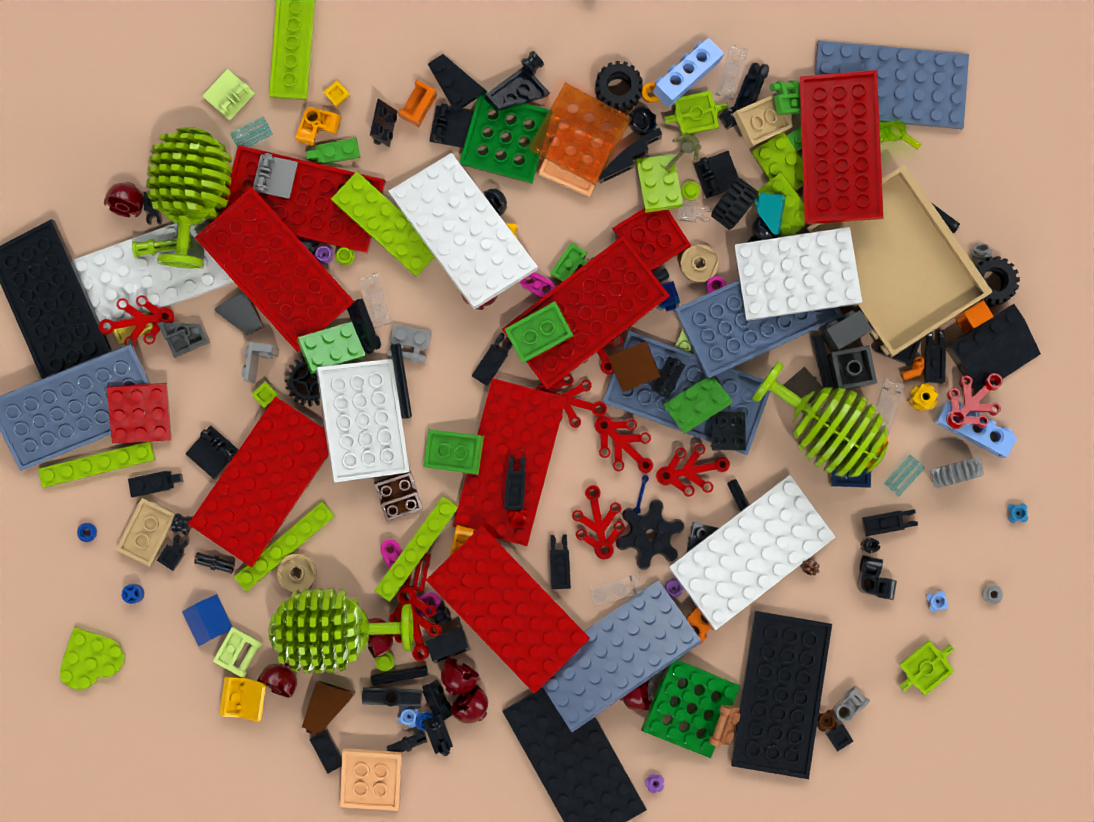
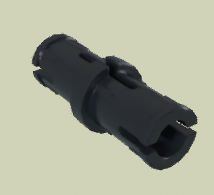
(865, 545)
(214, 562)
(408, 743)

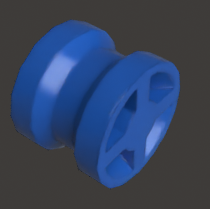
(129, 595)

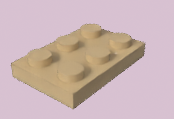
(761, 121)
(146, 532)

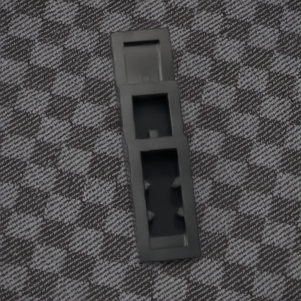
(624, 161)

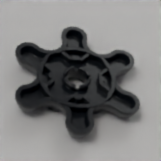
(640, 525)

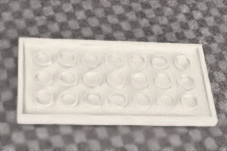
(463, 231)
(118, 274)
(751, 552)

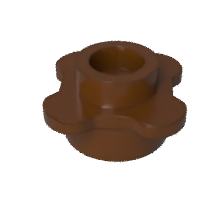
(810, 567)
(826, 725)

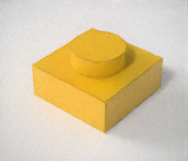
(336, 93)

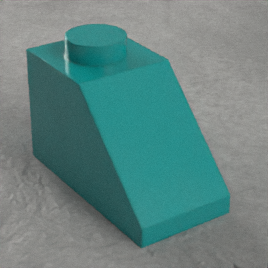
(771, 210)

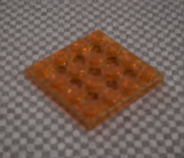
(559, 112)

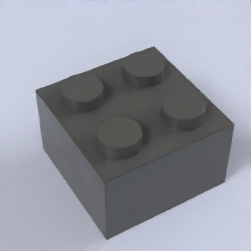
(850, 329)
(852, 368)

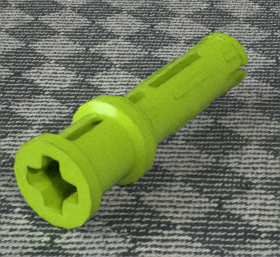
(152, 247)

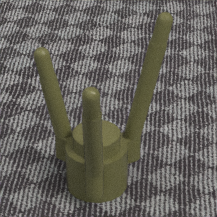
(689, 144)

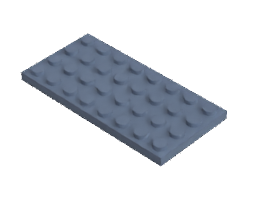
(912, 83)
(725, 339)
(649, 405)
(65, 407)
(621, 655)

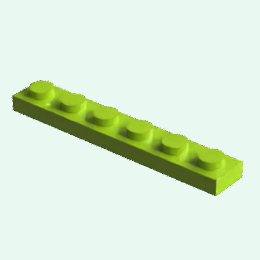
(96, 464)
(285, 546)
(416, 549)

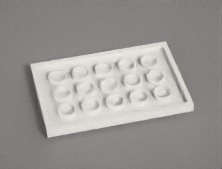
(798, 274)
(362, 420)

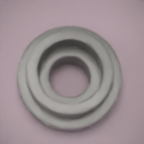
(981, 251)
(987, 591)

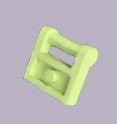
(233, 647)

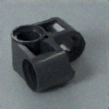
(870, 569)

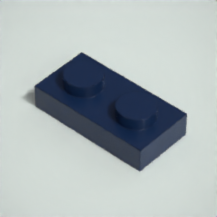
(861, 481)

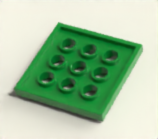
(489, 162)
(661, 706)

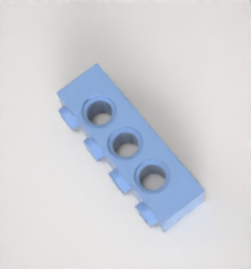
(671, 93)
(1000, 447)

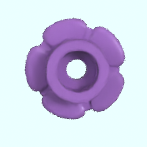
(319, 254)
(668, 586)
(654, 778)

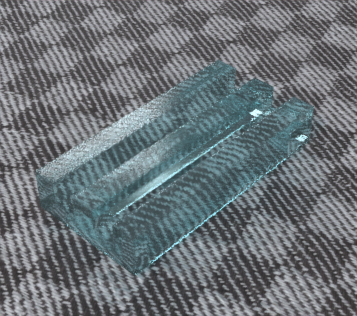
(248, 127)
(893, 486)

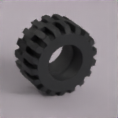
(622, 72)
(734, 203)
(1005, 273)

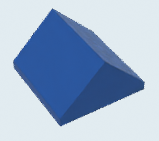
(207, 620)

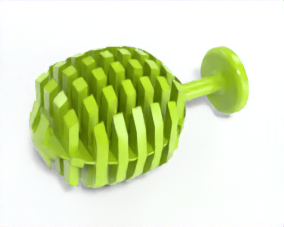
(187, 184)
(841, 433)
(328, 630)

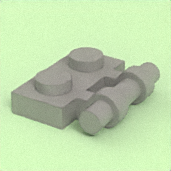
(413, 338)

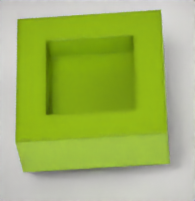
(264, 394)

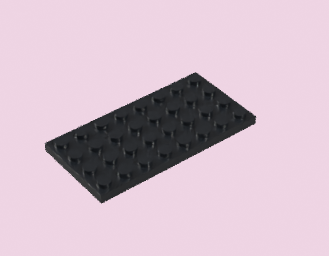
(50, 300)
(781, 695)
(573, 766)

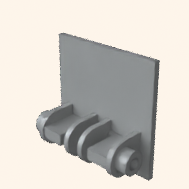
(275, 176)

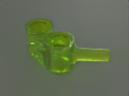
(888, 135)

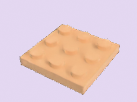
(565, 178)
(370, 779)

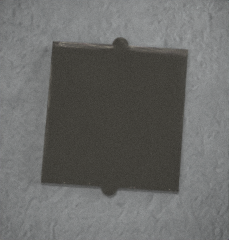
(804, 383)

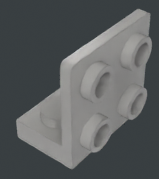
(252, 354)

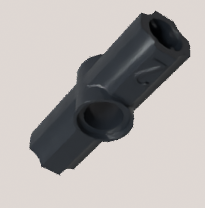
(405, 697)

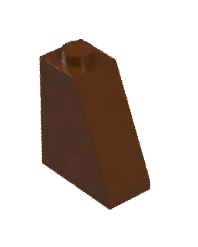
(325, 705)

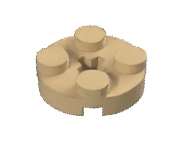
(709, 259)
(287, 567)

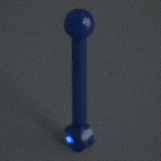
(645, 478)

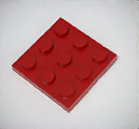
(653, 236)
(139, 413)

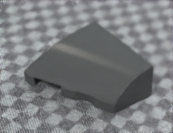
(241, 314)
(183, 337)

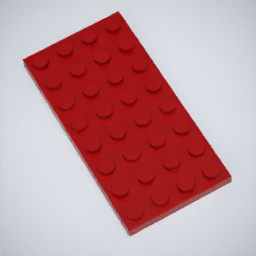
(841, 147)
(310, 207)
(274, 268)
(598, 307)
(518, 424)
(262, 482)
(507, 609)

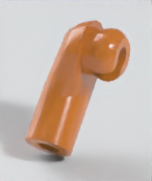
(915, 370)

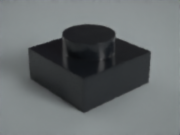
(839, 737)

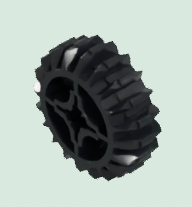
(301, 380)

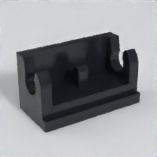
(448, 645)

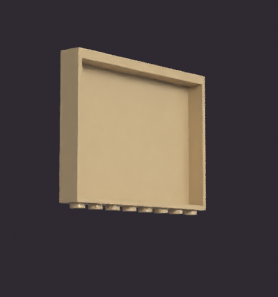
(909, 266)

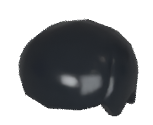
(642, 120)
(497, 200)
(761, 230)

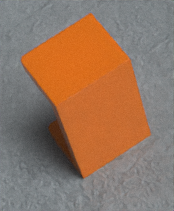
(418, 104)
(974, 316)

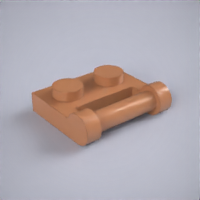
(725, 725)

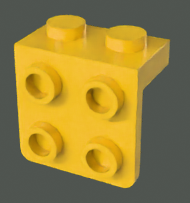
(242, 698)

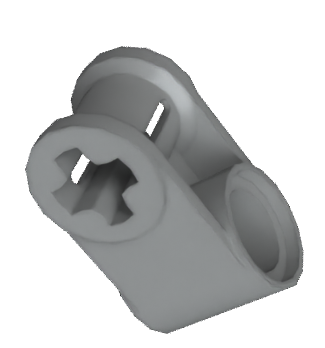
(851, 704)

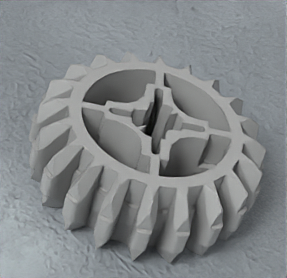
(956, 472)

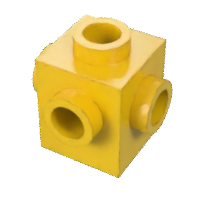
(917, 401)

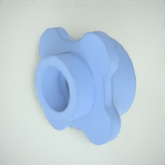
(932, 600)
(408, 721)

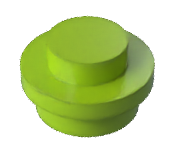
(690, 190)
(345, 256)
(385, 662)

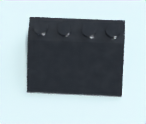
(994, 347)

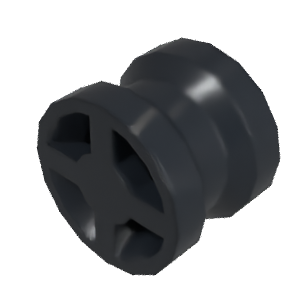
(532, 62)
(728, 118)
(181, 524)
(441, 616)

